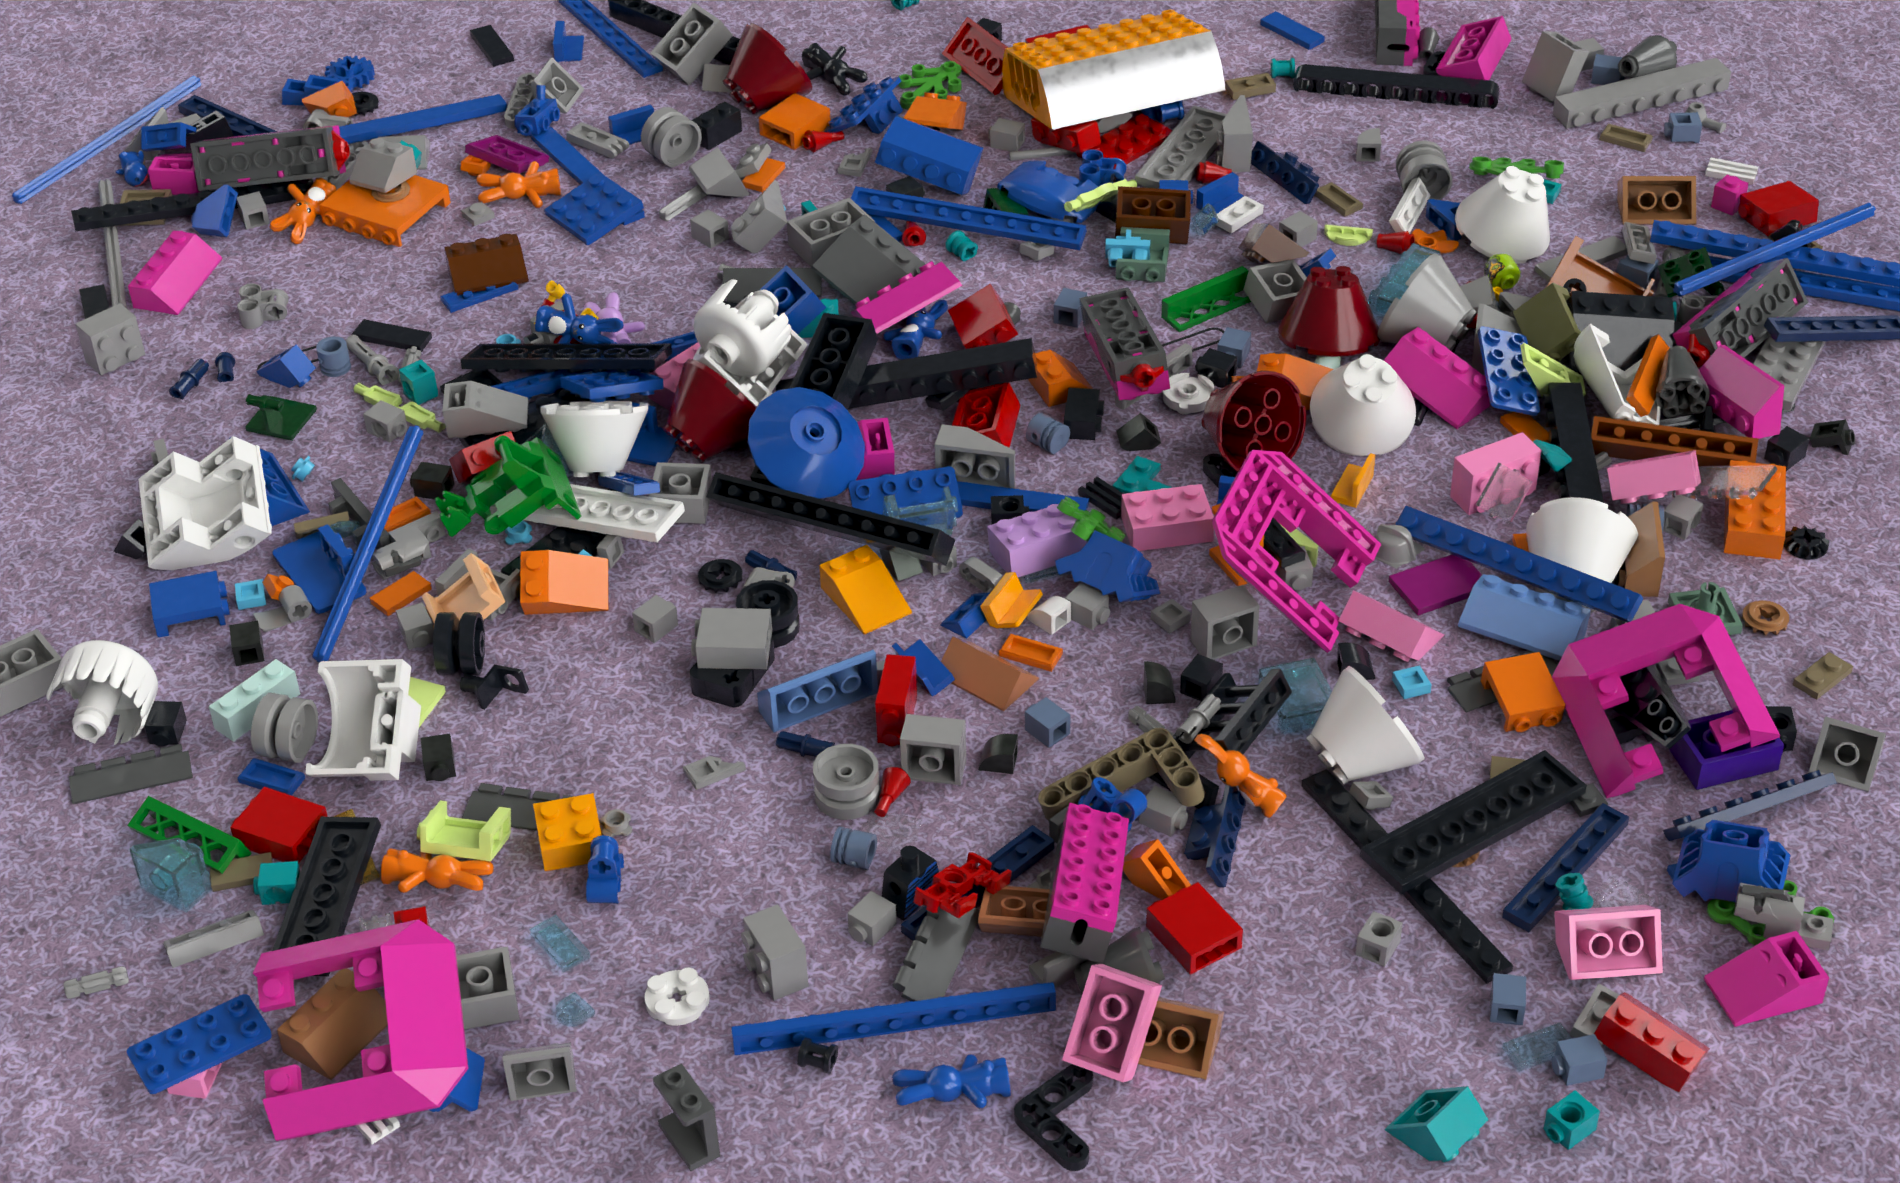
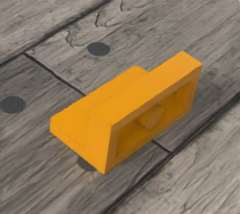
(1354, 482)
(1009, 602)

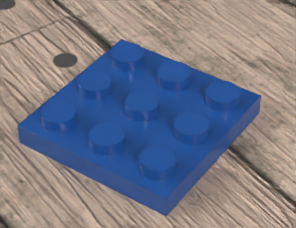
(594, 208)
(611, 383)

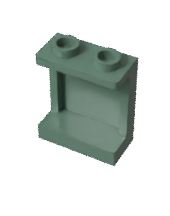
(1146, 270)

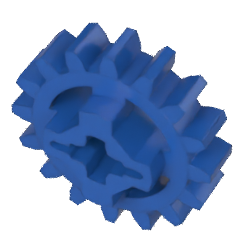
(352, 70)

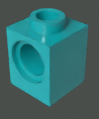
(418, 382)
(276, 882)
(1571, 1120)

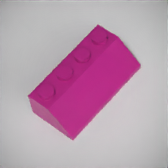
(1476, 50)
(173, 274)
(908, 296)
(1439, 378)
(1743, 394)

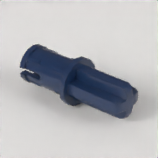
(189, 379)
(756, 559)
(802, 744)

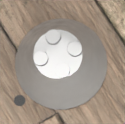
(1431, 303)

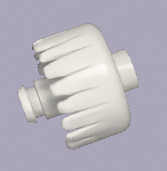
(739, 335)
(107, 683)

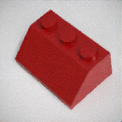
(990, 412)
(1650, 1042)

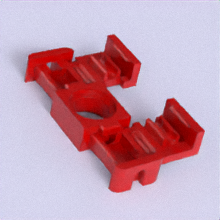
(948, 894)

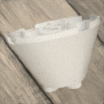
(1507, 216)
(1363, 408)
(595, 434)
(1359, 733)

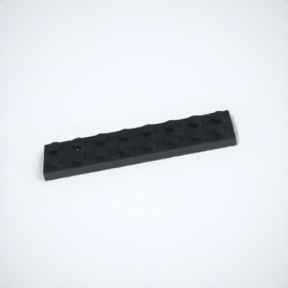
(567, 356)
(1472, 821)

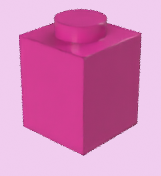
(1727, 194)

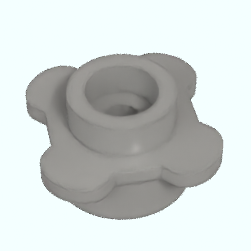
(617, 817)

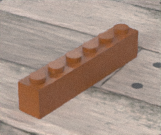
(1645, 440)

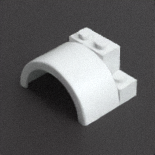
(760, 386)
(371, 719)

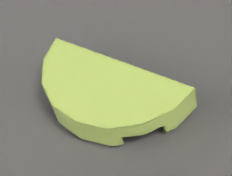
(1347, 235)

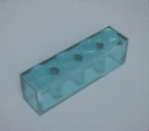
(1394, 283)

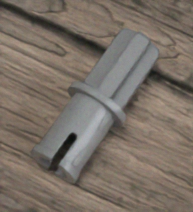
(1198, 718)

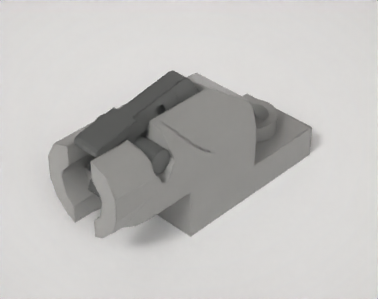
(408, 546)
(1782, 914)

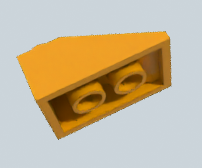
(863, 589)

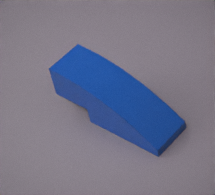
(296, 90)

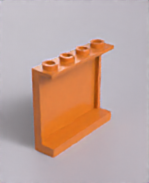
(359, 212)

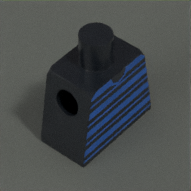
(904, 875)

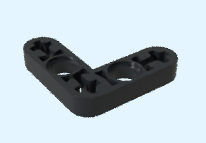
(1045, 1116)

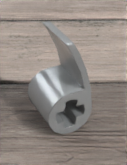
(294, 608)

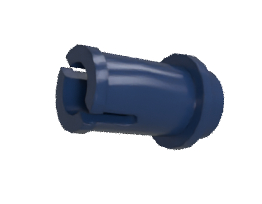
(225, 364)

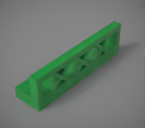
(1204, 297)
(188, 828)

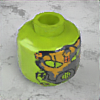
(1502, 271)

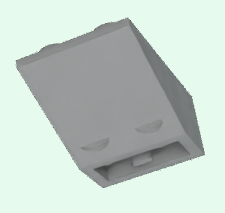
(482, 409)

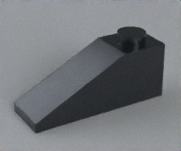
(210, 127)

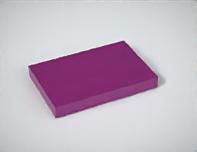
(506, 153)
(1436, 583)

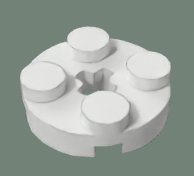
(1197, 393)
(684, 982)

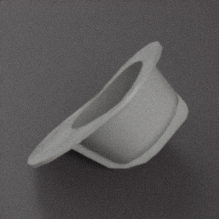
(1396, 545)

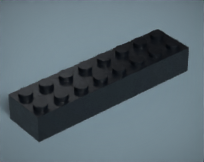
(833, 362)

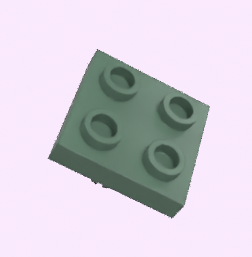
(1711, 600)

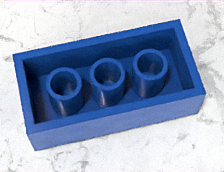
(794, 299)

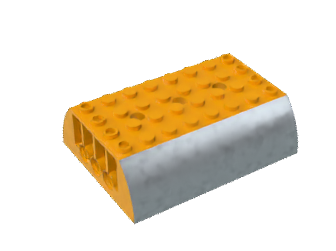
(1112, 69)

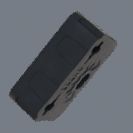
(727, 686)

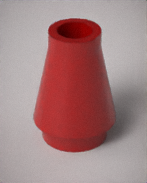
(1209, 172)
(1396, 242)

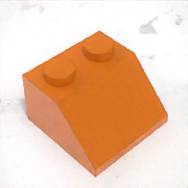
(1055, 377)

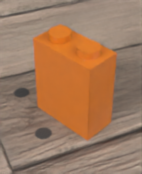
(792, 118)

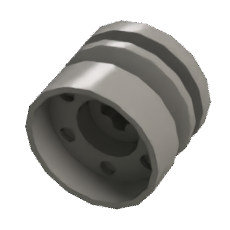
(1427, 162)

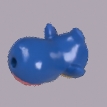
(133, 168)

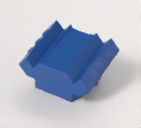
(1111, 568)
(1727, 855)

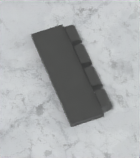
(754, 279)
(1471, 693)
(120, 778)
(489, 798)
(935, 955)

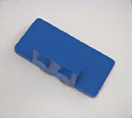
(874, 105)
(1505, 373)
(652, 441)
(909, 489)
(318, 566)
(198, 1043)

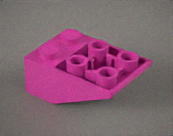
(174, 173)
(879, 449)
(1769, 980)

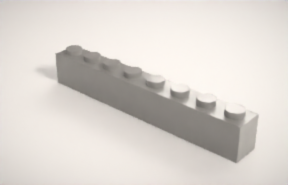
(1641, 93)

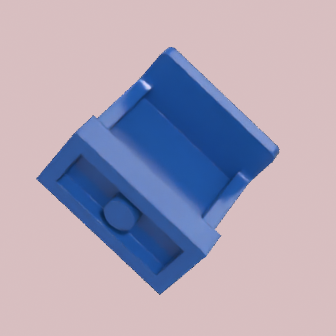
(188, 600)

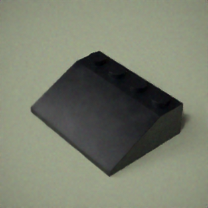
(1626, 320)

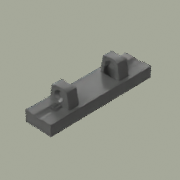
(345, 501)

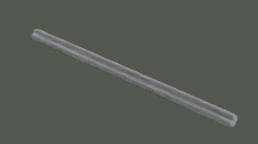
(112, 249)

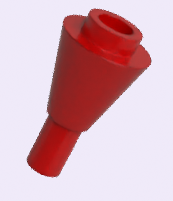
(817, 140)
(913, 234)
(893, 784)

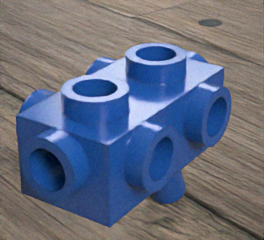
(537, 114)

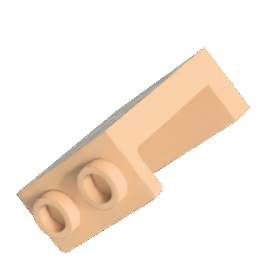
(471, 593)

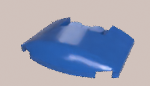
(1046, 190)

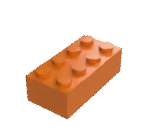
(1757, 524)

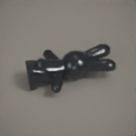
(833, 68)

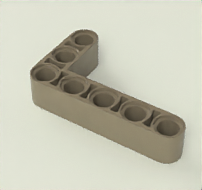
(1127, 766)

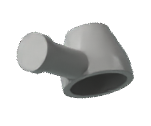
(1707, 122)

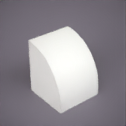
(1051, 614)

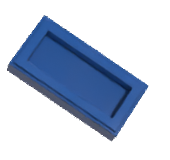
(269, 775)

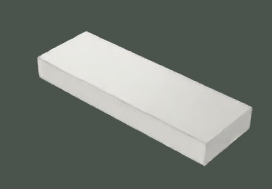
(1410, 206)

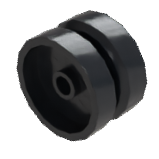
(783, 605)
(459, 643)

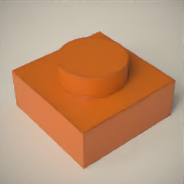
(474, 165)
(276, 584)

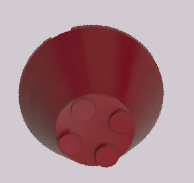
(762, 72)
(1330, 315)
(706, 413)
(1255, 414)

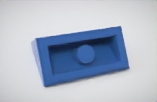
(967, 616)

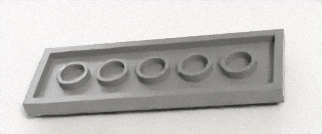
(1183, 149)
(1789, 364)

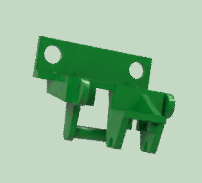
(531, 468)

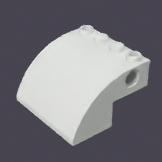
(204, 508)

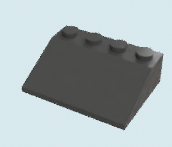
(865, 261)

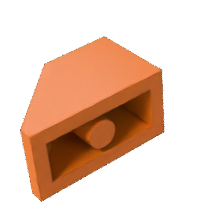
(335, 100)
(1154, 870)

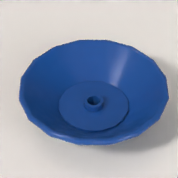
(795, 458)

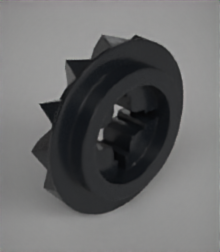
(370, 102)
(1796, 545)
(712, 569)

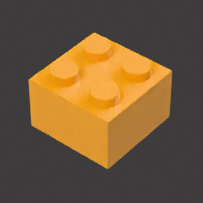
(566, 830)

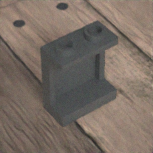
(693, 1120)

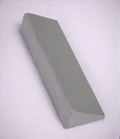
(213, 938)

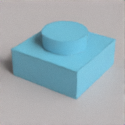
(250, 594)
(1411, 682)

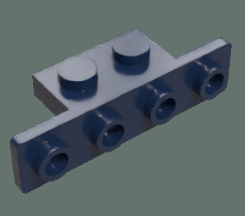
(1286, 171)
(1215, 834)

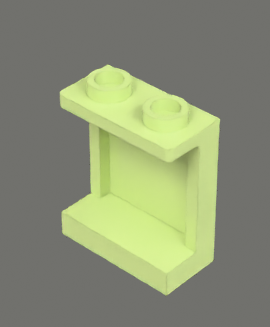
(464, 837)

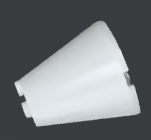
(1607, 380)
(1581, 536)

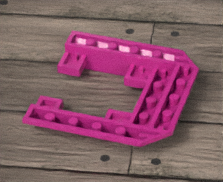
(1278, 489)
(1591, 683)
(423, 1020)

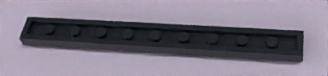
(173, 206)
(1425, 897)

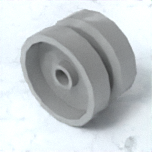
(671, 136)
(284, 727)
(846, 781)

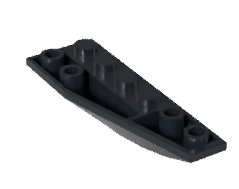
(1653, 706)

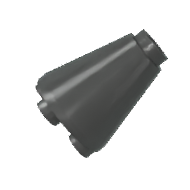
(1649, 57)
(1681, 385)
(1129, 955)

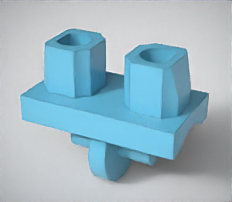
(1126, 248)

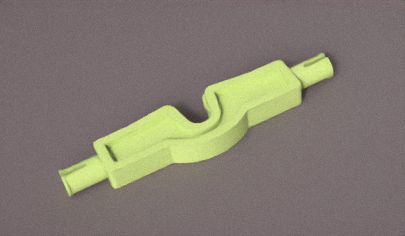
(1093, 197)
(413, 412)

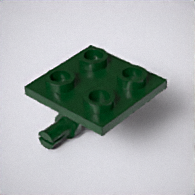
(1686, 266)
(278, 416)

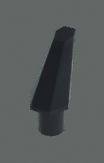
(1707, 422)

